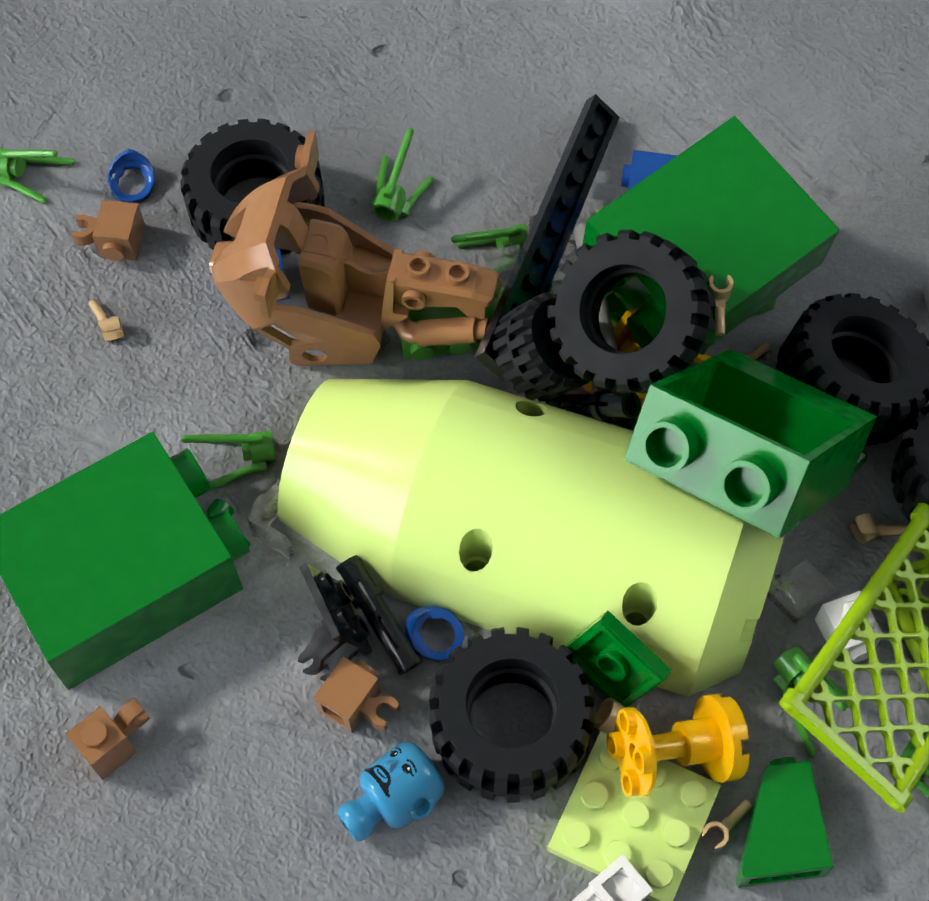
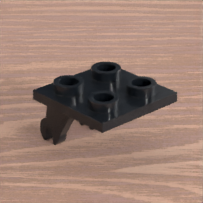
(340, 631)

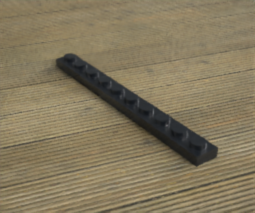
(554, 219)

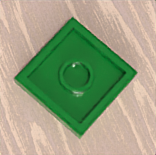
(617, 660)

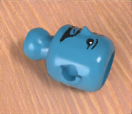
(395, 790)

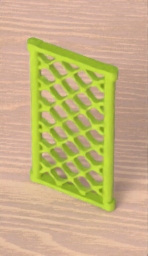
(795, 699)

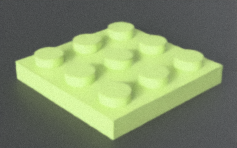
(650, 831)

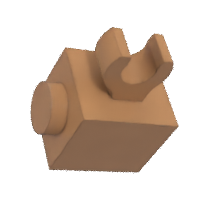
(114, 231)
(353, 694)
(105, 740)

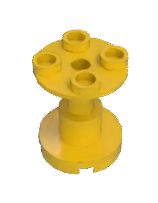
(708, 739)

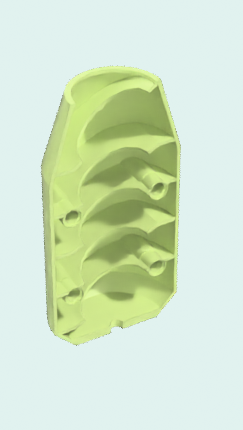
(523, 521)

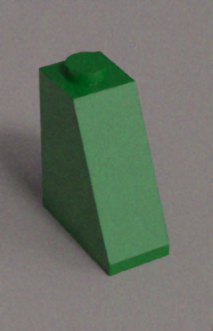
(785, 828)

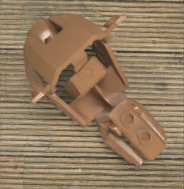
(341, 275)

